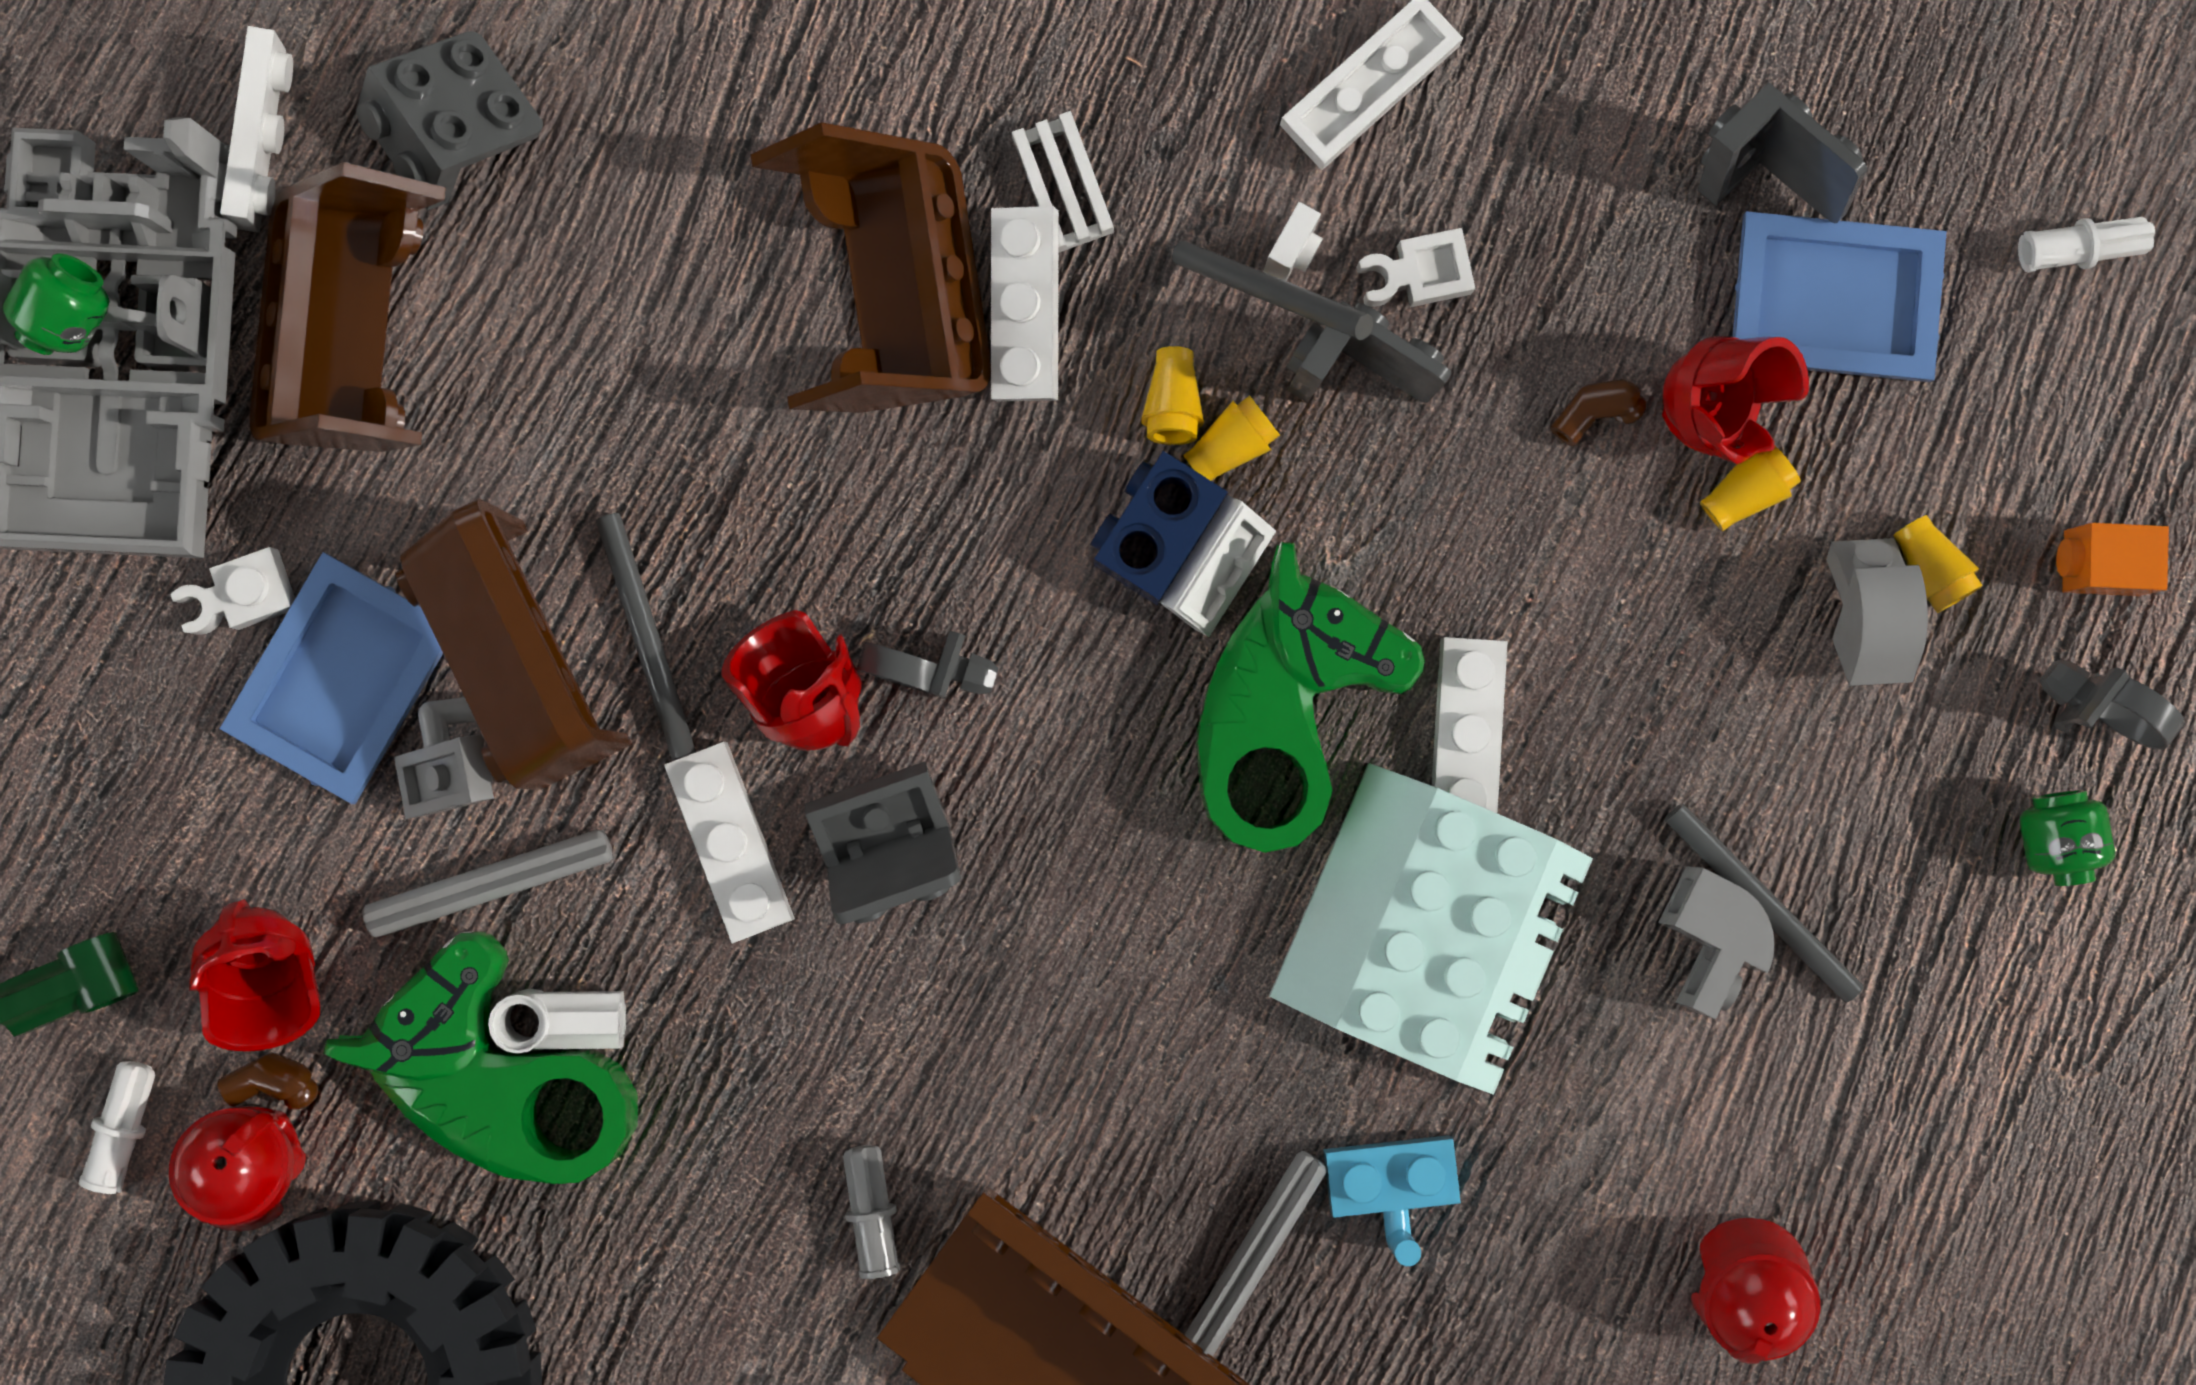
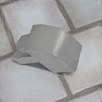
(1882, 612)
(1732, 933)

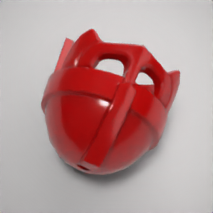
(1719, 390)
(796, 683)
(254, 980)
(260, 1165)
(1755, 1279)

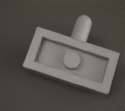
(445, 771)

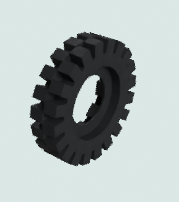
(360, 1264)

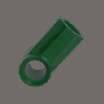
(79, 981)

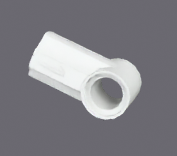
(564, 1019)

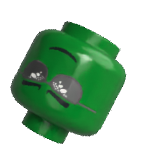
(56, 304)
(2067, 837)

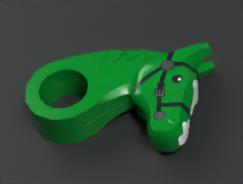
(1261, 693)
(478, 1101)

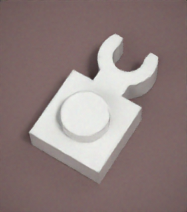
(1428, 268)
(244, 592)

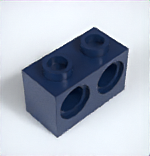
(1170, 534)

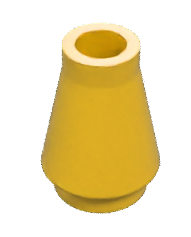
(1173, 399)
(1232, 440)
(1751, 488)
(1945, 569)

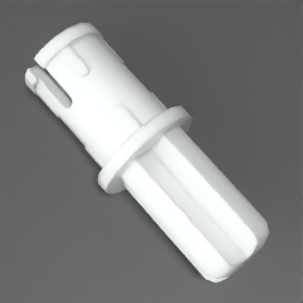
(2085, 243)
(118, 1128)

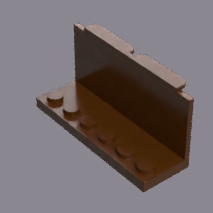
(1028, 1310)

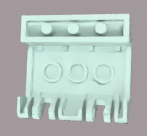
(1428, 926)

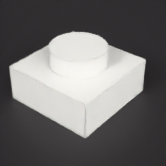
(1295, 244)

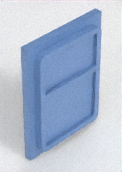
(1843, 293)
(336, 679)

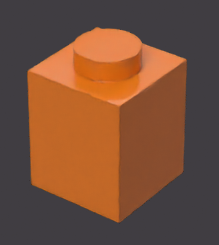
(2114, 559)

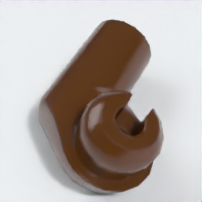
(1595, 401)
(274, 1076)

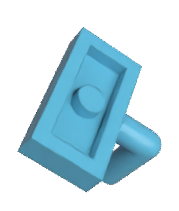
(1391, 1181)

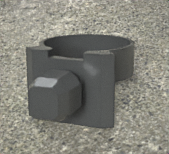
(974, 674)
(2116, 700)

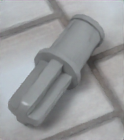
(870, 1212)

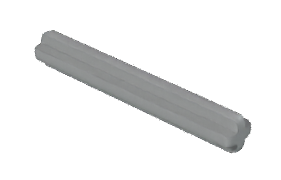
(487, 883)
(1256, 1252)

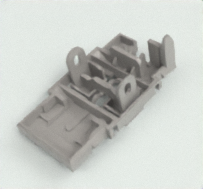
(113, 458)

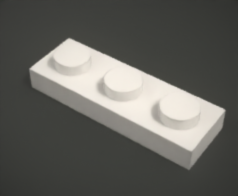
(1370, 81)
(256, 129)
(1024, 303)
(1470, 719)
(729, 842)

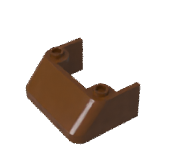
(906, 263)
(329, 309)
(502, 649)

